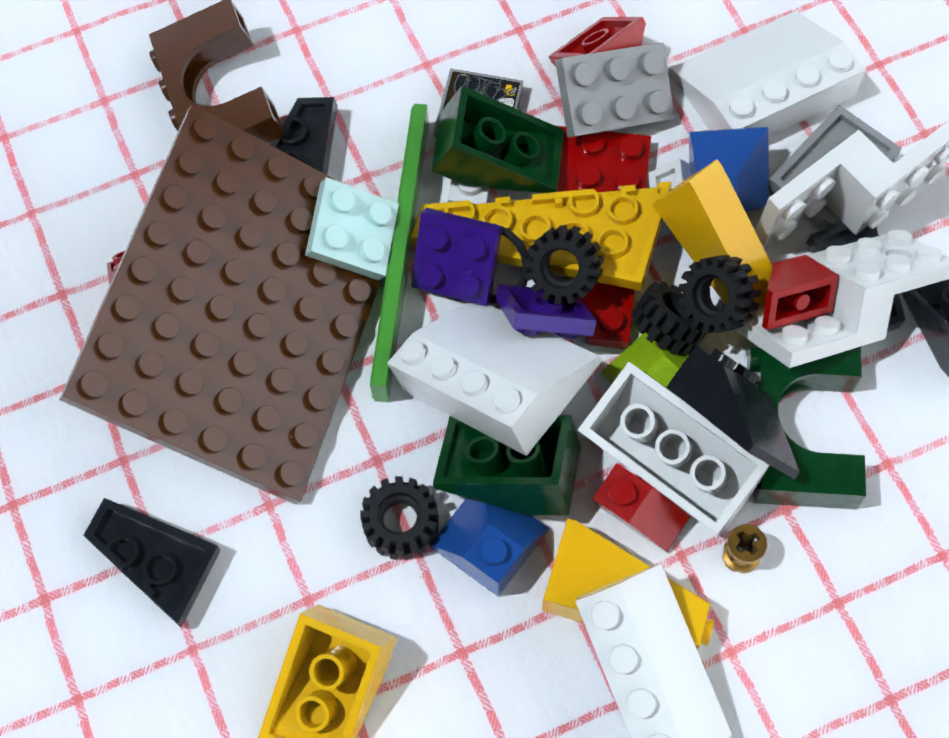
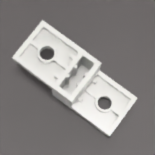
(854, 184)
(867, 281)

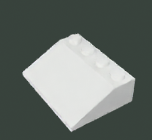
(770, 76)
(492, 374)

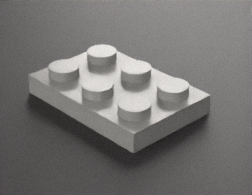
(614, 89)
(827, 136)

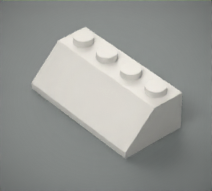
(673, 448)
(651, 659)

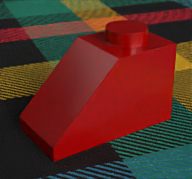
(798, 291)
(641, 507)

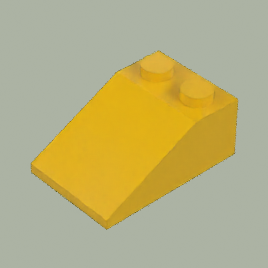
(327, 677)

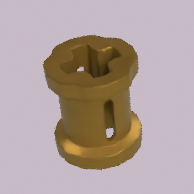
(744, 536)

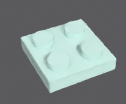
(352, 229)

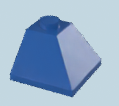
(743, 157)
(488, 542)

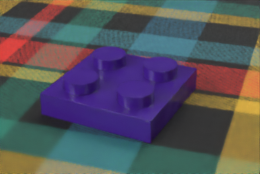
(456, 256)
(532, 314)

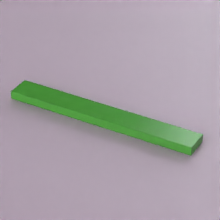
(399, 254)

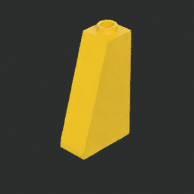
(712, 223)
(590, 562)

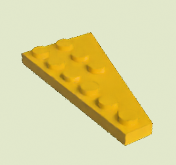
(618, 220)

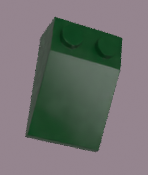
(496, 145)
(500, 476)

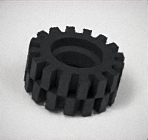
(580, 247)
(739, 289)
(663, 319)
(388, 496)

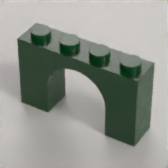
(824, 478)

